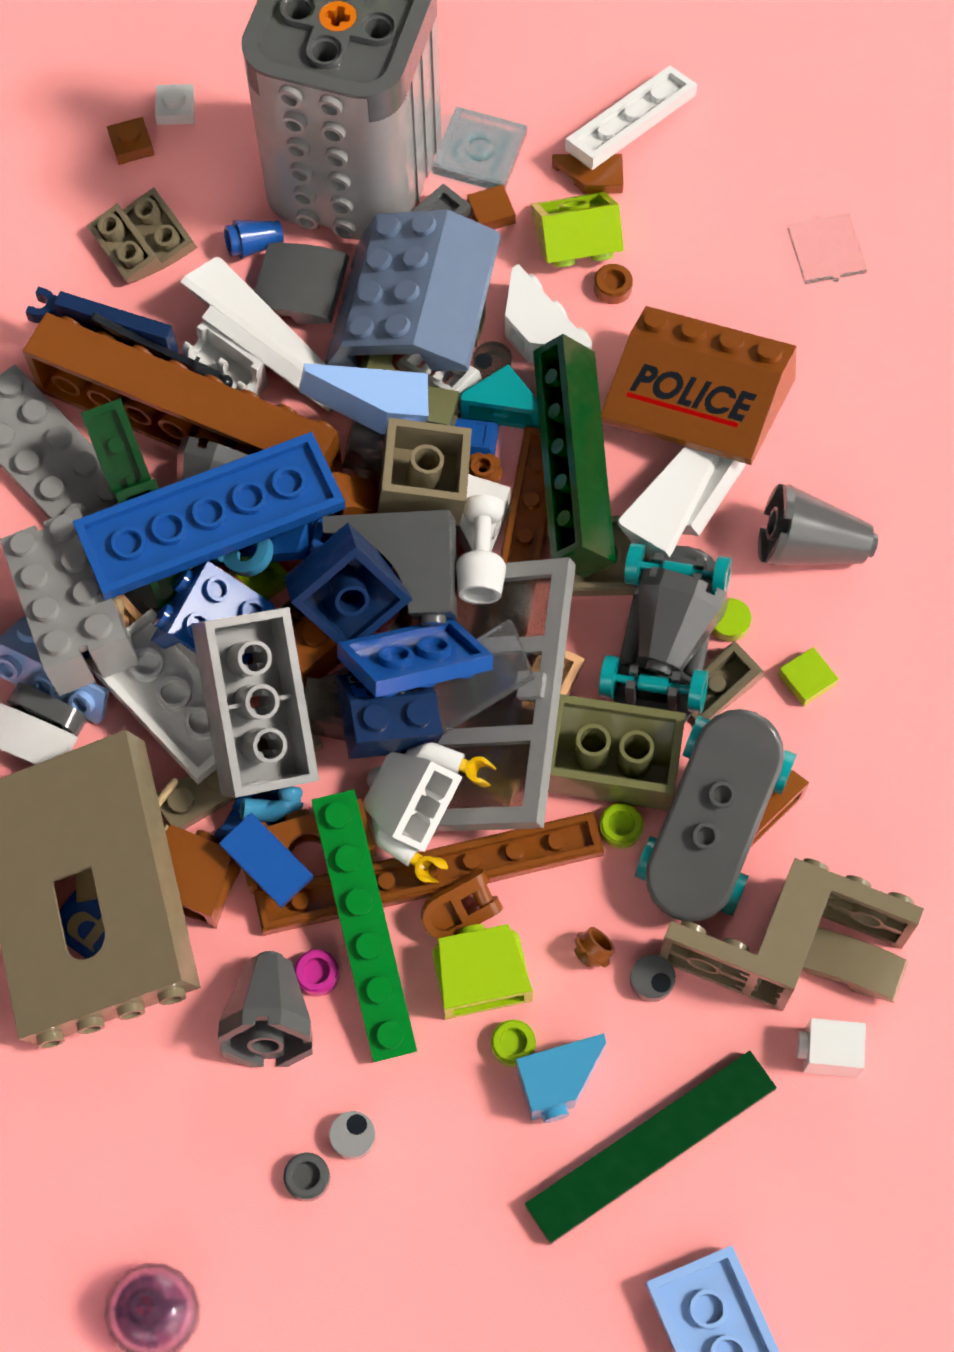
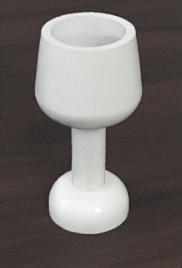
(481, 572)

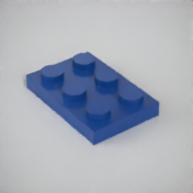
(414, 657)

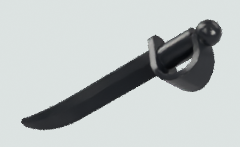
(159, 350)

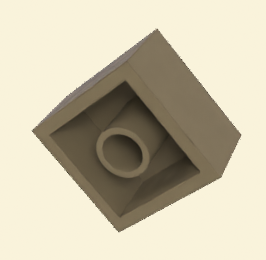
(424, 467)

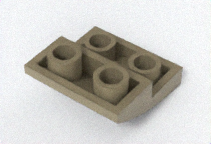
(142, 236)

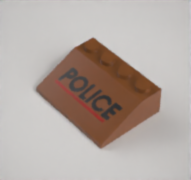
(700, 384)

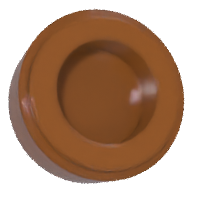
(613, 284)

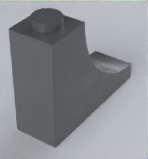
(420, 550)

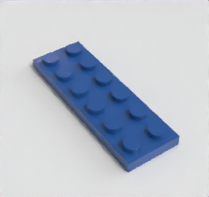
(208, 515)

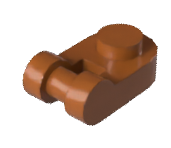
(445, 914)

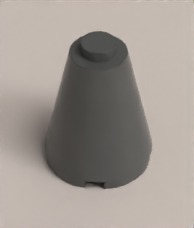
(812, 531)

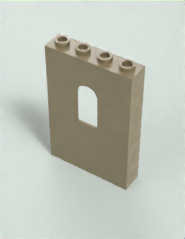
(77, 815)

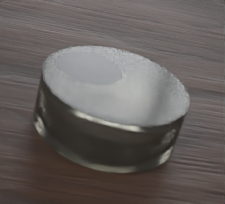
(491, 357)

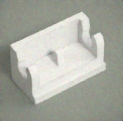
(227, 357)

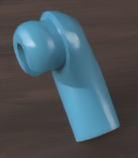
(273, 810)

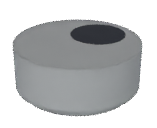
(352, 1135)

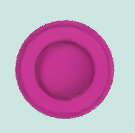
(317, 973)

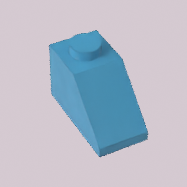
(558, 1076)

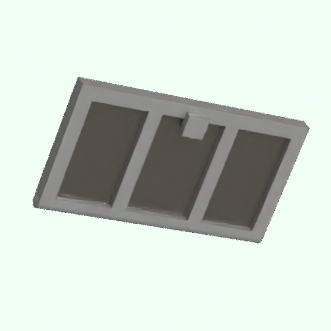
(521, 727)

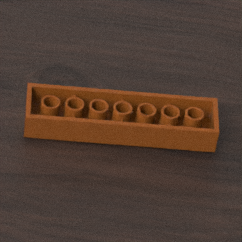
(162, 395)

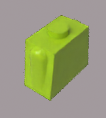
(481, 970)

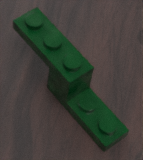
(124, 469)

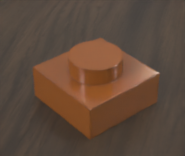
(130, 140)

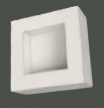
(175, 104)

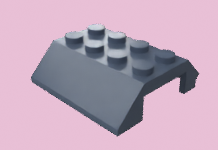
(416, 289)

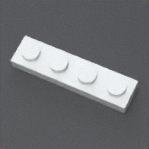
(630, 117)

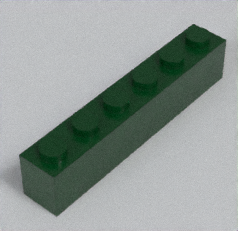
(573, 455)

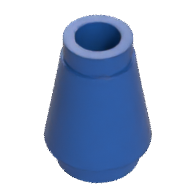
(251, 236)

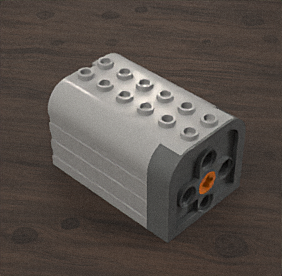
(344, 107)

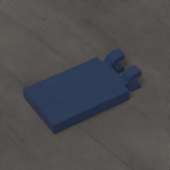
(82, 310)

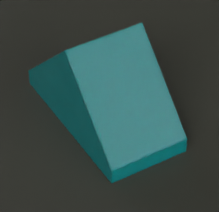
(501, 400)

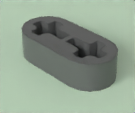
(47, 708)

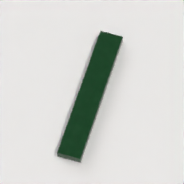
(650, 1147)

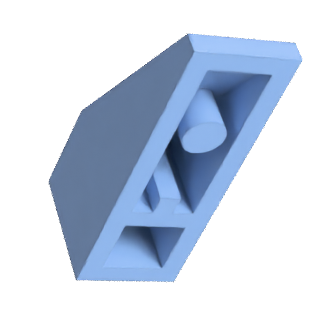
(367, 393)

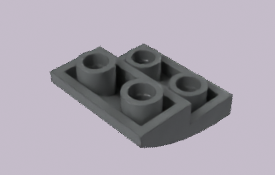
(302, 281)

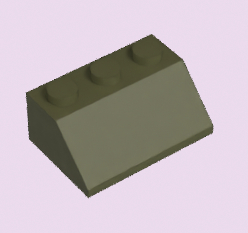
(616, 752)

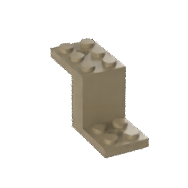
(804, 898)

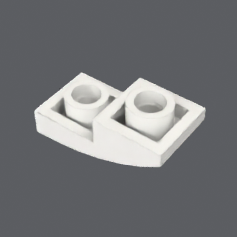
(31, 737)

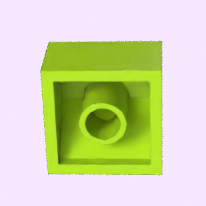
(578, 228)

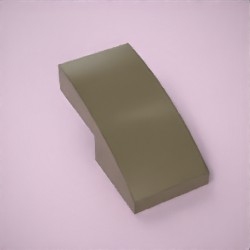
(855, 963)

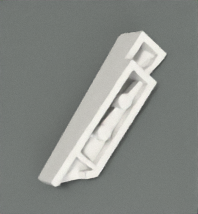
(250, 321)
(679, 500)

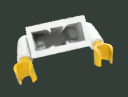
(411, 798)

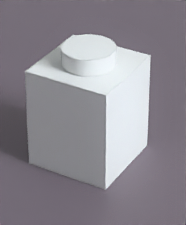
(832, 1047)

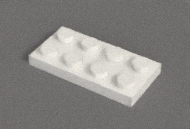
(165, 698)

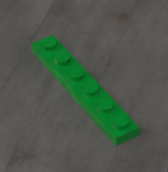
(364, 926)

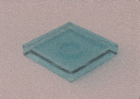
(479, 148)

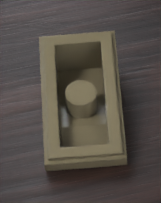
(729, 678)

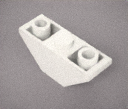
(534, 318)

